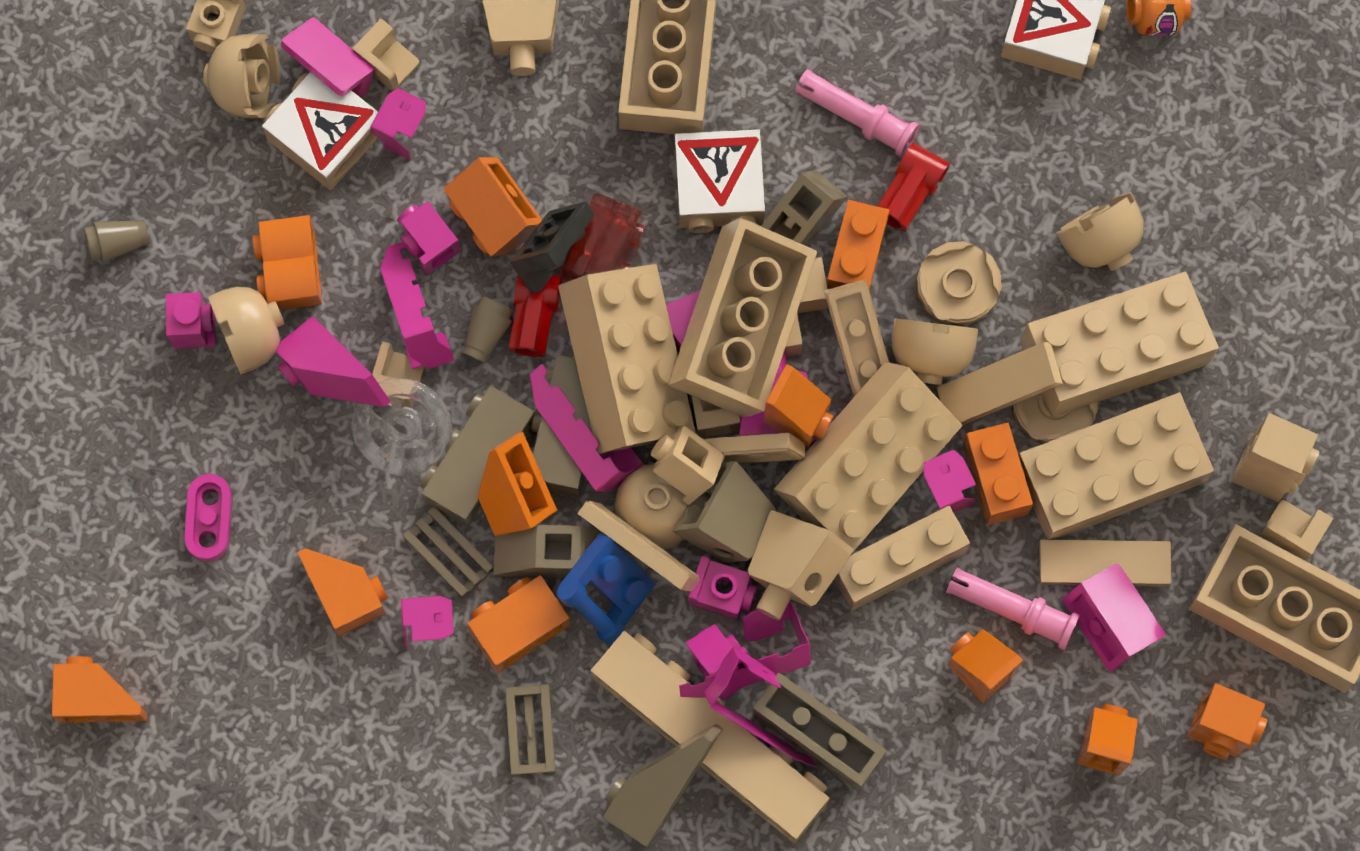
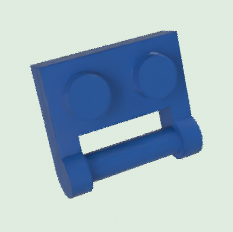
(615, 578)

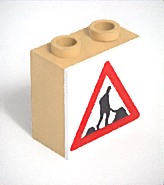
(1056, 34)
(321, 129)
(719, 179)

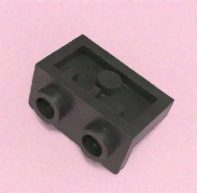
(550, 244)

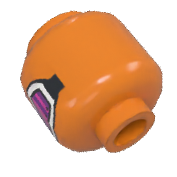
(1158, 16)

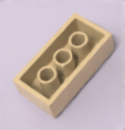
(667, 66)
(743, 318)
(1124, 342)
(625, 356)
(869, 455)
(1115, 467)
(1284, 607)

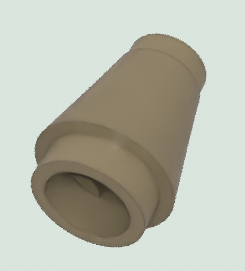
(114, 238)
(486, 328)

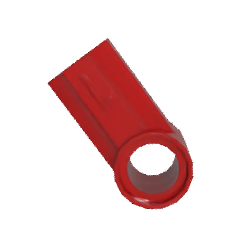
(913, 182)
(533, 318)

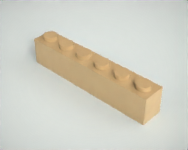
(737, 758)

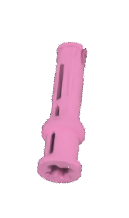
(874, 121)
(1033, 615)

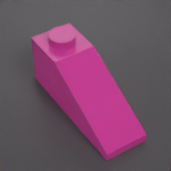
(326, 367)

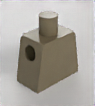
(727, 516)

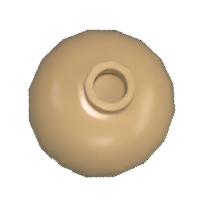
(240, 68)
(1105, 233)
(247, 325)
(933, 348)
(650, 506)

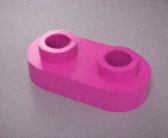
(208, 519)

